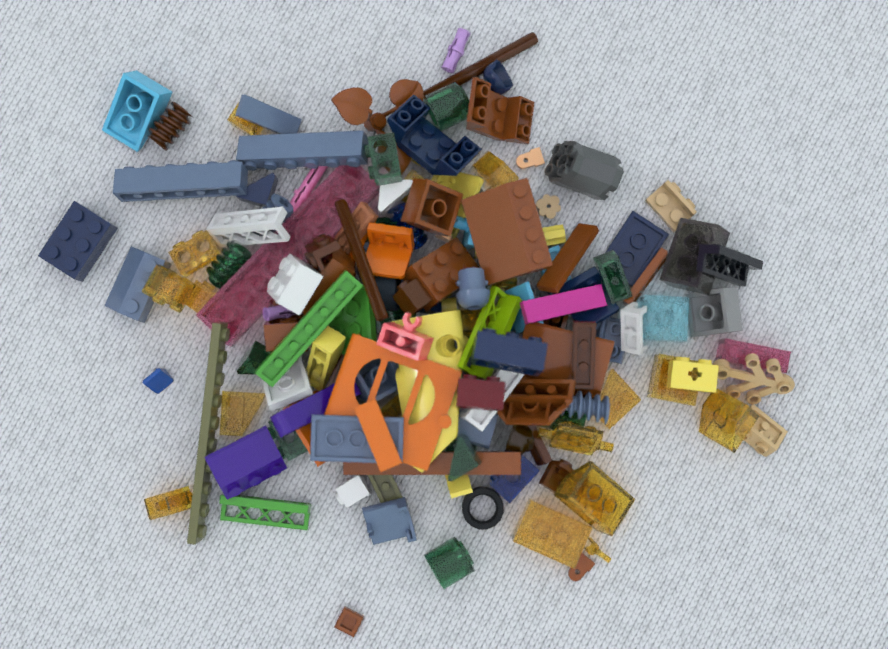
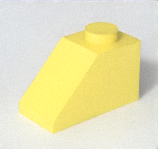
(460, 486)

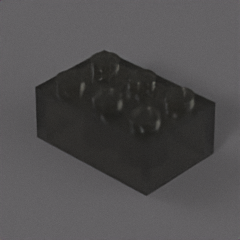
(682, 257)

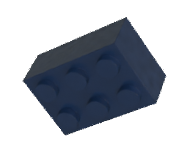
(78, 241)
(509, 352)

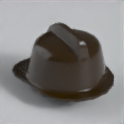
(520, 439)

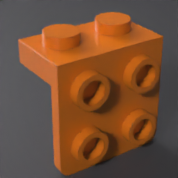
(389, 249)

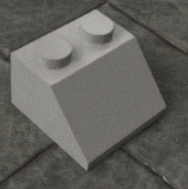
(714, 312)

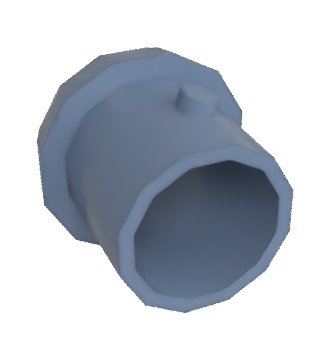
(472, 288)

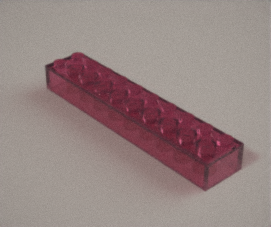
(246, 293)

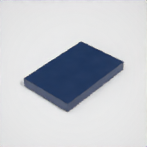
(637, 245)

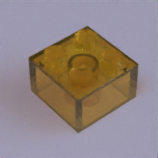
(658, 383)

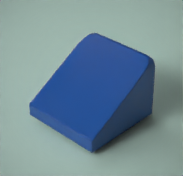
(158, 380)

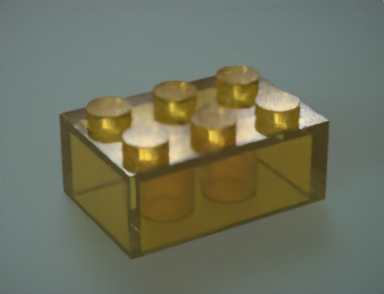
(551, 533)

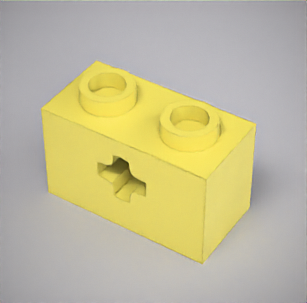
(706, 375)

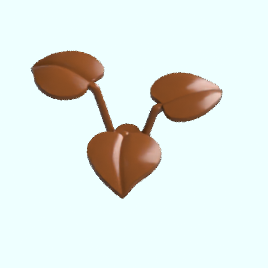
(355, 109)

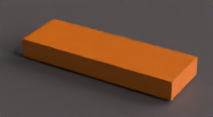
(378, 435)

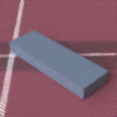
(267, 116)

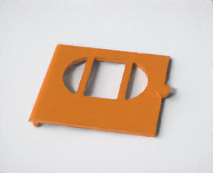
(419, 438)

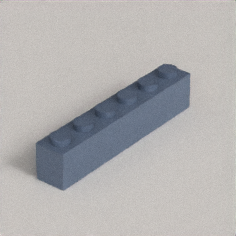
(303, 150)
(180, 181)

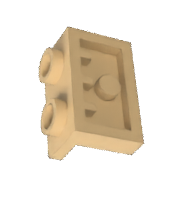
(671, 205)
(765, 434)

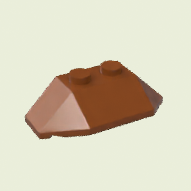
(537, 401)

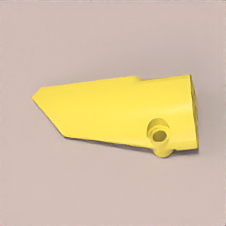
(445, 330)

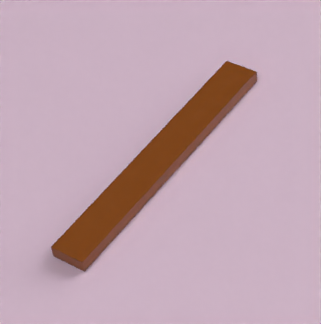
(492, 464)

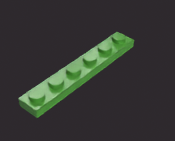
(308, 328)

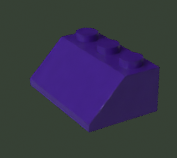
(246, 462)

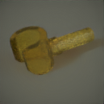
(594, 549)

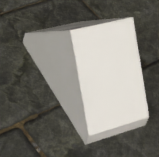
(392, 194)

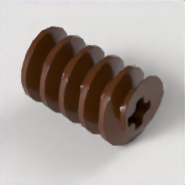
(170, 125)

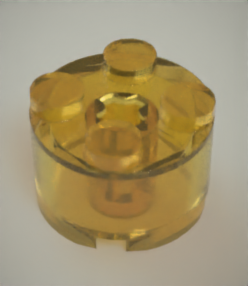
(168, 288)

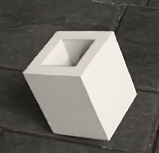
(352, 491)

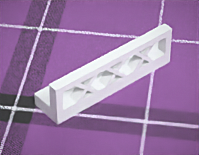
(246, 223)
(481, 418)

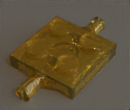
(576, 438)

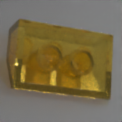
(595, 498)

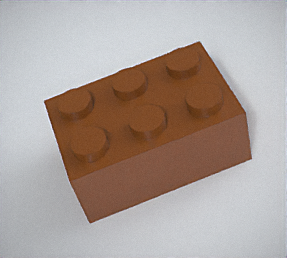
(440, 270)

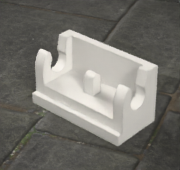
(632, 329)

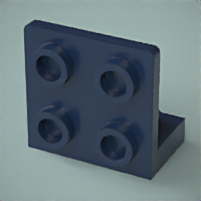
(586, 279)

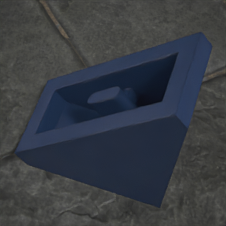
(260, 191)

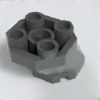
(584, 170)

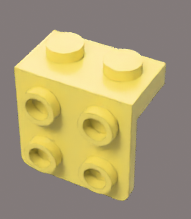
(463, 183)

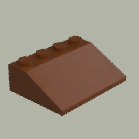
(507, 231)
(559, 355)

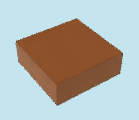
(349, 621)

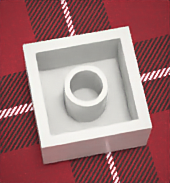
(294, 284)

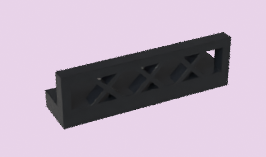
(726, 257)

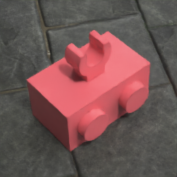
(405, 338)

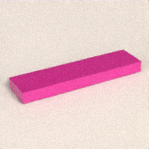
(563, 304)

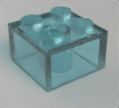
(665, 318)

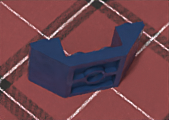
(427, 143)

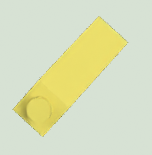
(324, 357)

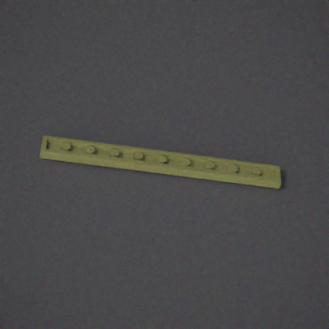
(209, 424)

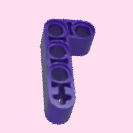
(301, 412)

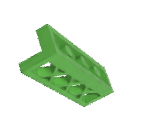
(269, 504)

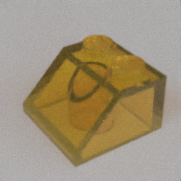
(726, 420)

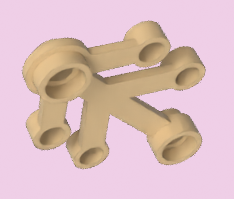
(779, 384)

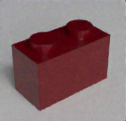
(480, 394)

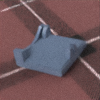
(389, 521)

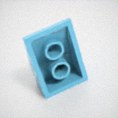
(135, 109)

